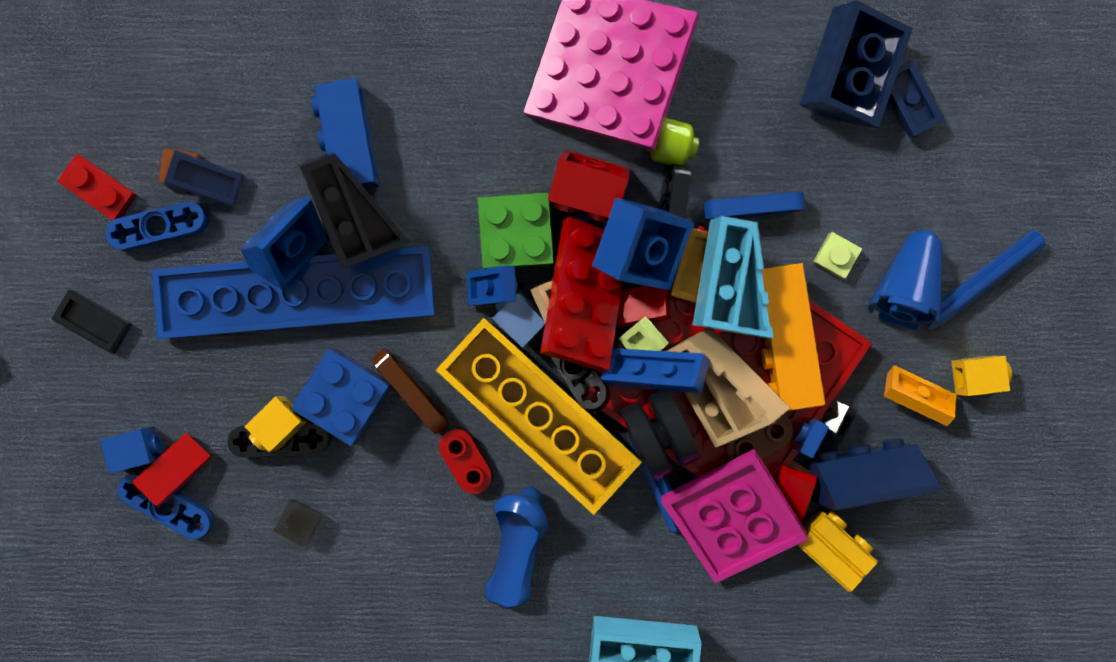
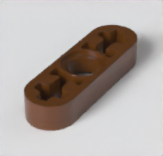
(410, 391)

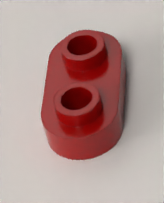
(467, 460)

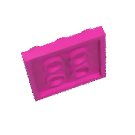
(734, 516)

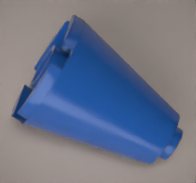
(912, 284)

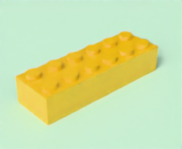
(539, 416)

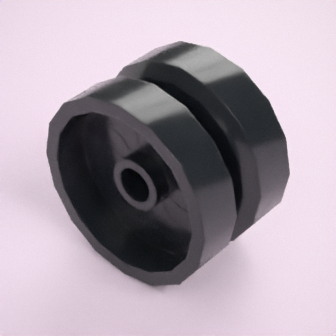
(660, 433)

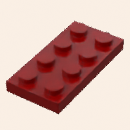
(581, 301)

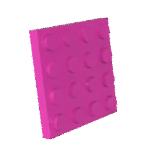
(612, 68)

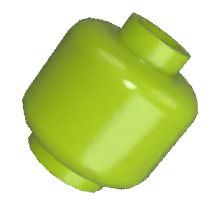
(675, 143)

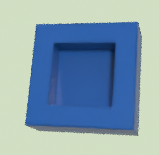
(809, 436)

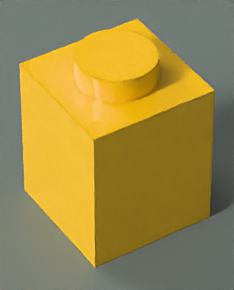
(981, 375)
(274, 424)

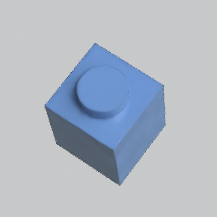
(520, 319)

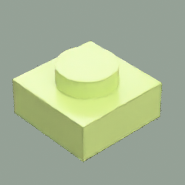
(837, 255)
(643, 337)

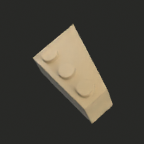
(732, 395)

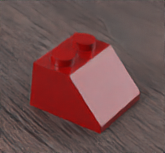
(587, 184)

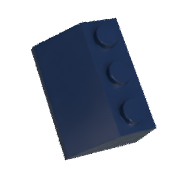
(856, 65)
(870, 474)

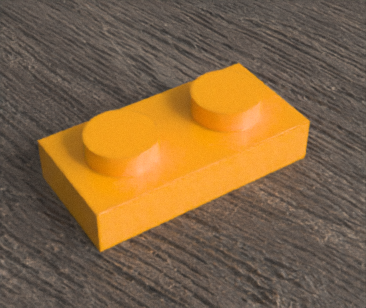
(920, 395)

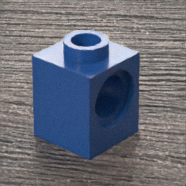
(131, 449)

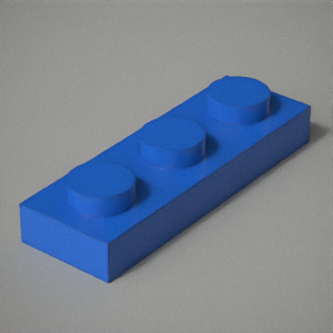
(657, 370)

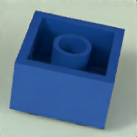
(642, 244)
(342, 396)

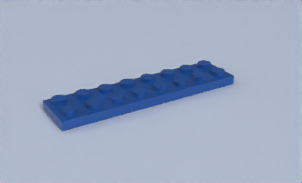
(322, 293)

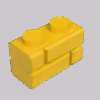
(837, 552)

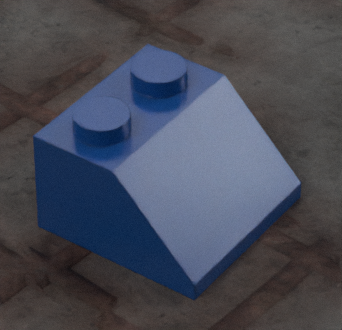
(286, 242)

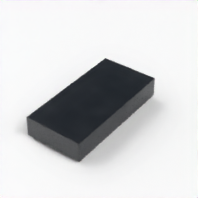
(91, 321)

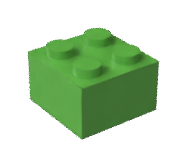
(515, 231)

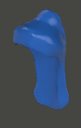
(522, 527)

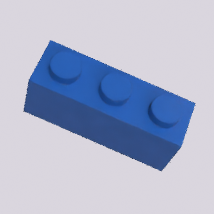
(346, 128)

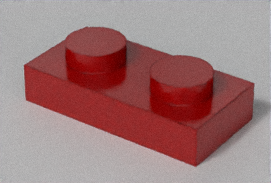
(96, 187)

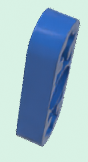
(755, 205)
(131, 223)
(184, 525)

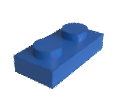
(491, 286)

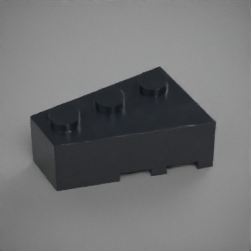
(348, 212)

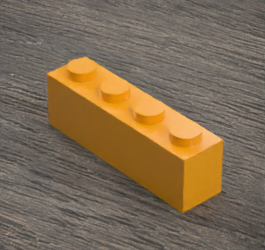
(792, 351)

